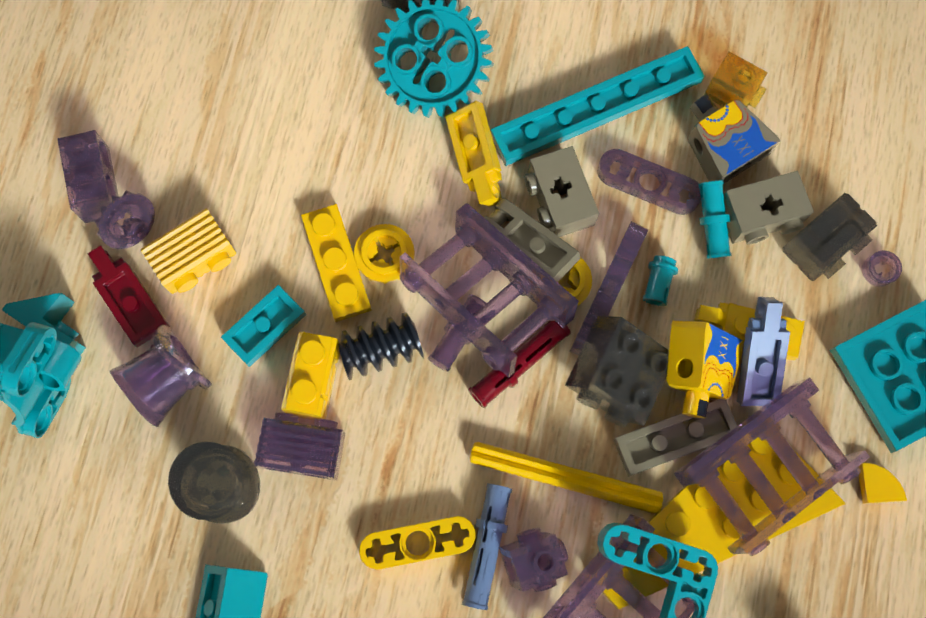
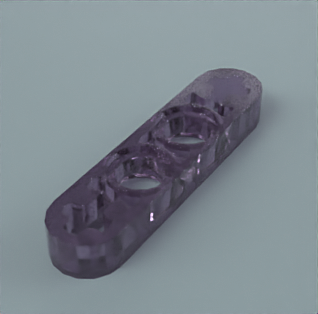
(612, 282)

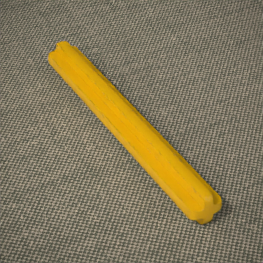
(566, 477)

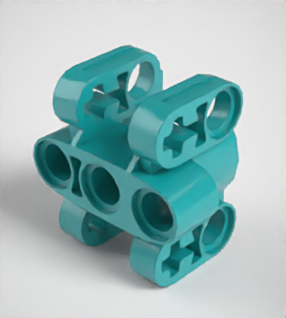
(34, 375)

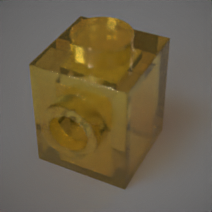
(737, 81)

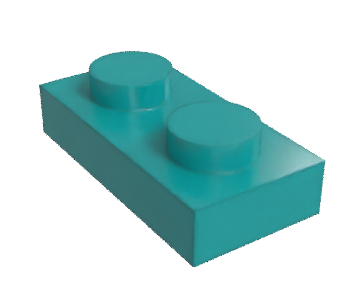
(263, 325)

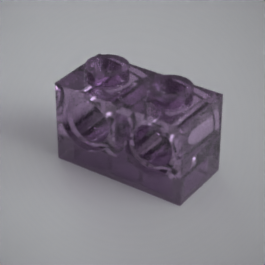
(87, 174)

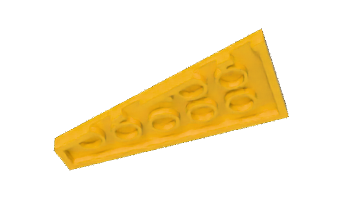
(698, 521)

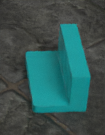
(231, 593)

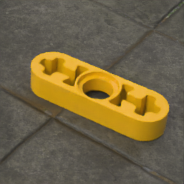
(385, 537)

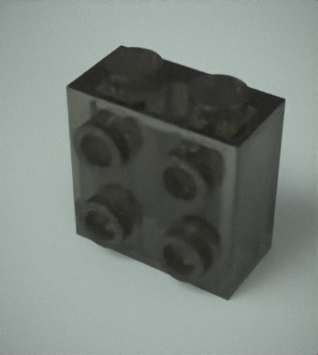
(619, 371)

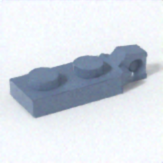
(763, 354)

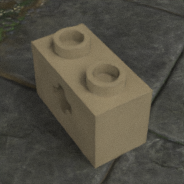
(561, 172)
(781, 195)

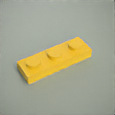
(336, 263)

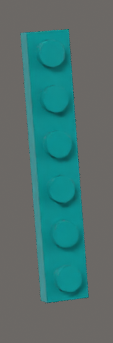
(596, 105)

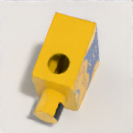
(702, 364)

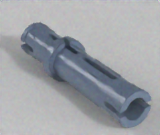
(487, 546)

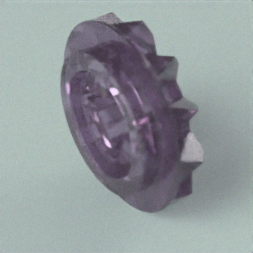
(133, 228)

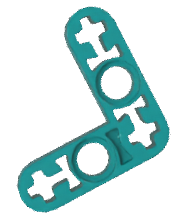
(682, 583)

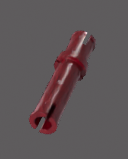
(527, 355)

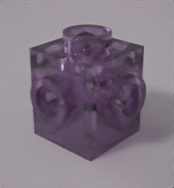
(534, 560)

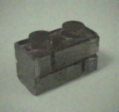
(829, 237)

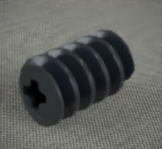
(379, 345)

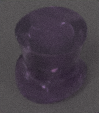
(159, 376)

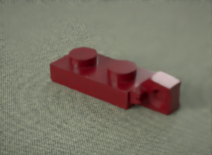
(126, 297)

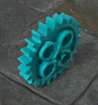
(407, 37)

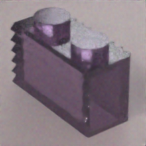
(300, 447)

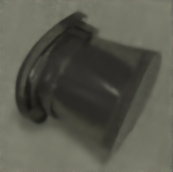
(214, 482)

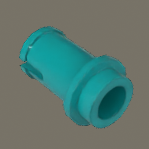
(660, 280)

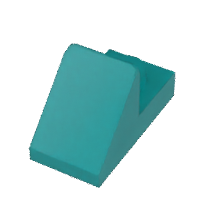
(47, 311)

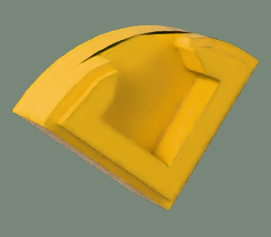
(879, 485)

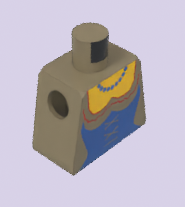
(728, 138)

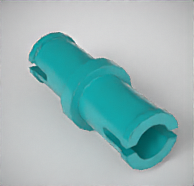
(714, 219)

